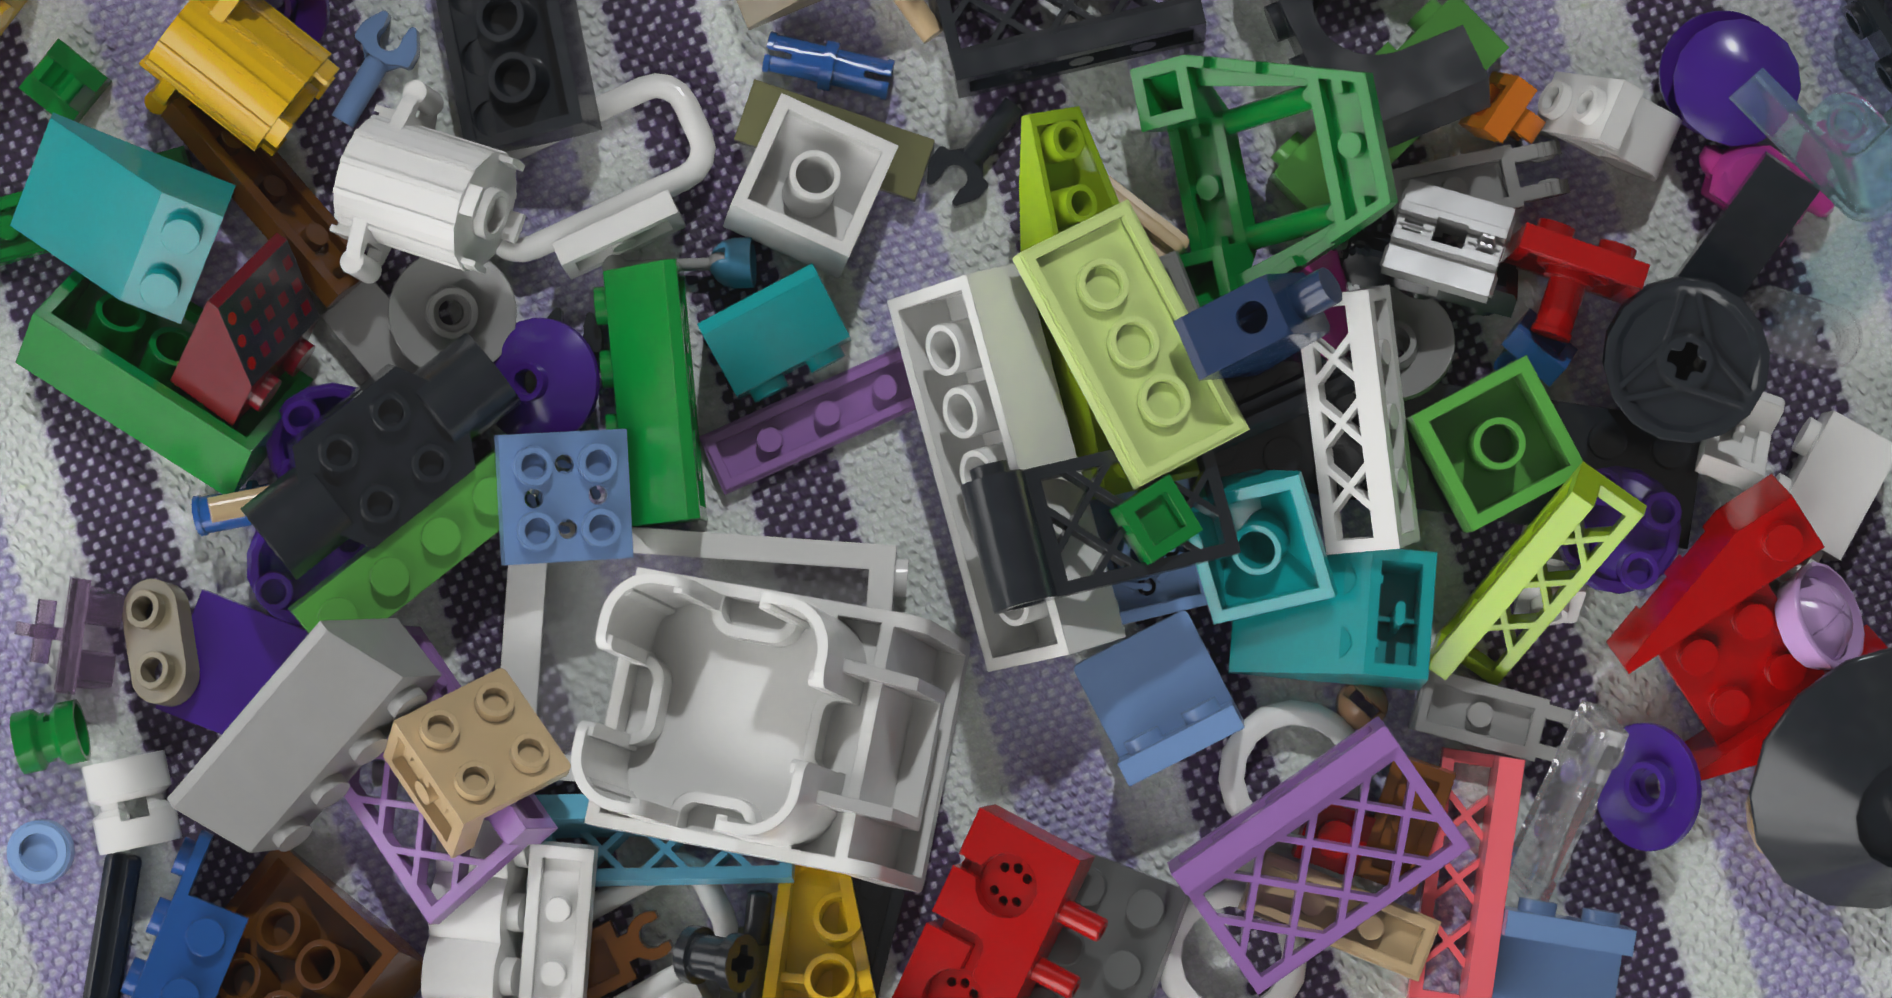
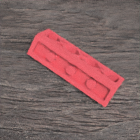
(1490, 879)

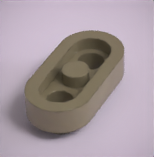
(162, 638)

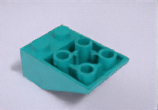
(1366, 635)

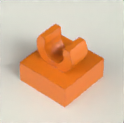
(1507, 112)

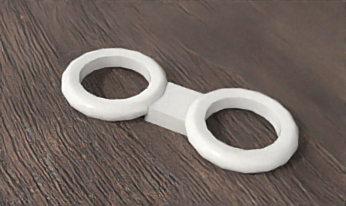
(1236, 799)

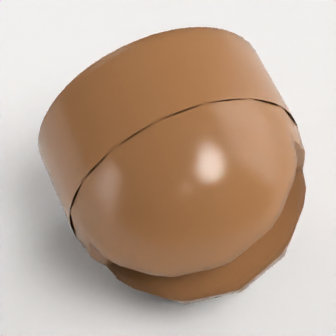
(1352, 713)

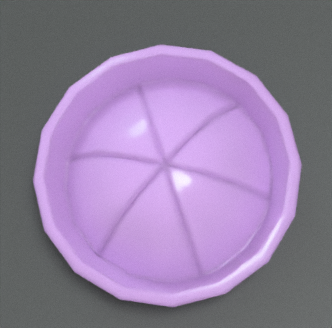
(1819, 617)

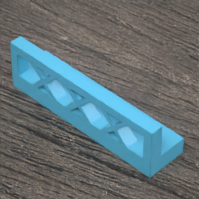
(569, 814)

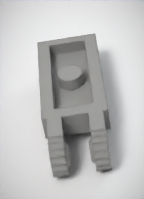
(1487, 175)
(1486, 716)

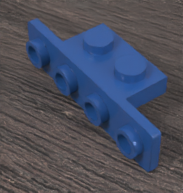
(192, 937)

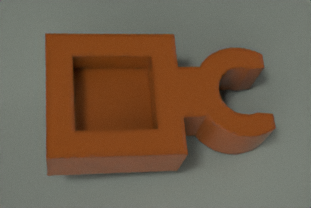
(613, 954)

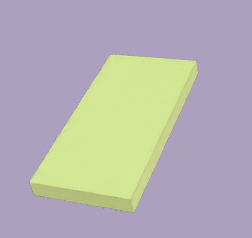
(1116, 330)

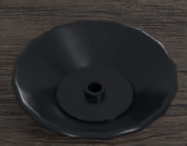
(1828, 787)

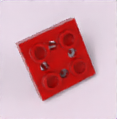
(1572, 270)

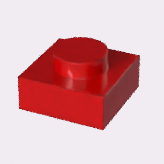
(1336, 825)

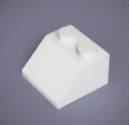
(810, 185)

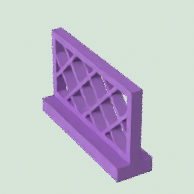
(1286, 809)
(516, 825)

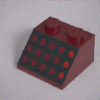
(250, 335)

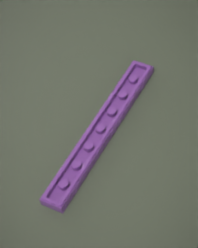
(809, 421)

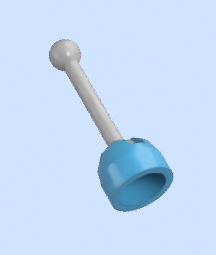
(731, 263)

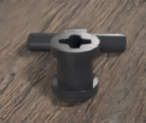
(734, 961)

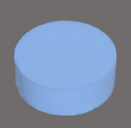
(40, 851)

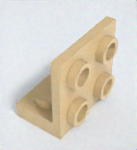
(472, 756)

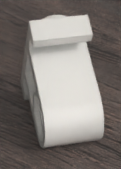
(1608, 122)

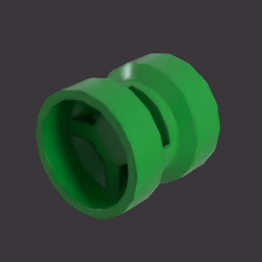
(45, 737)

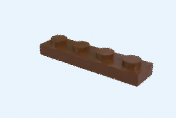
(270, 198)

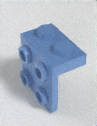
(1560, 954)

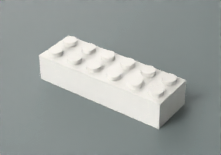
(991, 397)

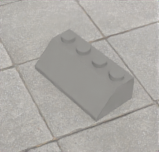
(307, 733)

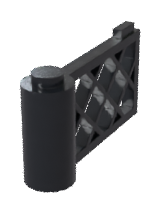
(1021, 547)

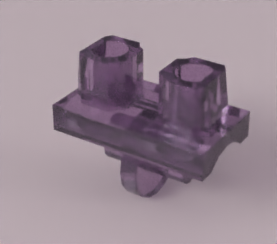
(75, 665)

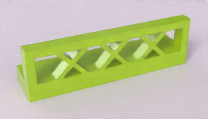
(1526, 567)

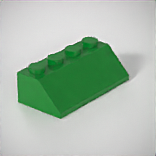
(121, 369)
(653, 389)

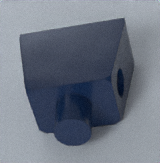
(1258, 324)

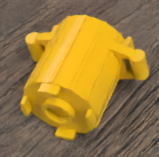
(240, 68)

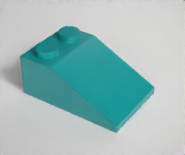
(122, 215)

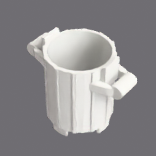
(422, 191)

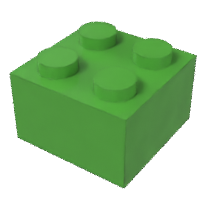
(1495, 444)

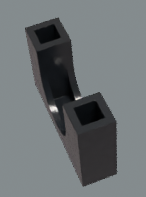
(1414, 86)

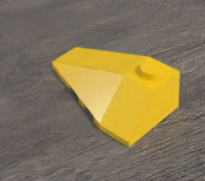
(817, 940)

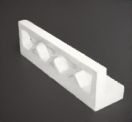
(1380, 432)

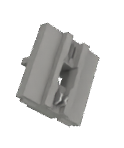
(1430, 212)

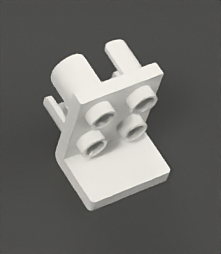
(773, 726)

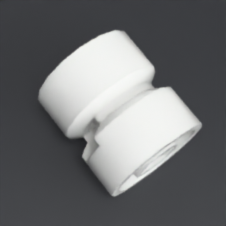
(125, 780)

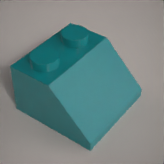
(776, 334)

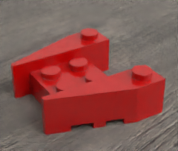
(1719, 626)

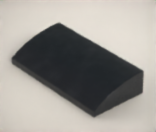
(518, 71)

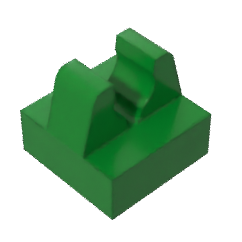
(65, 82)
(1156, 520)

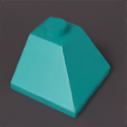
(1279, 546)

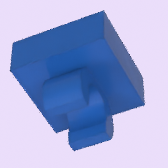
(1546, 355)

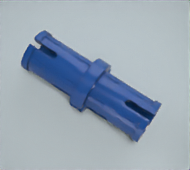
(828, 65)

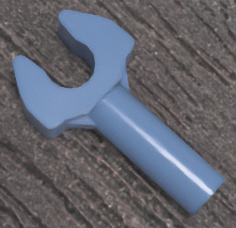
(375, 65)

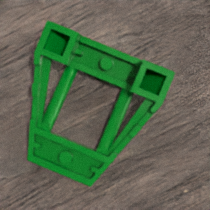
(1211, 174)

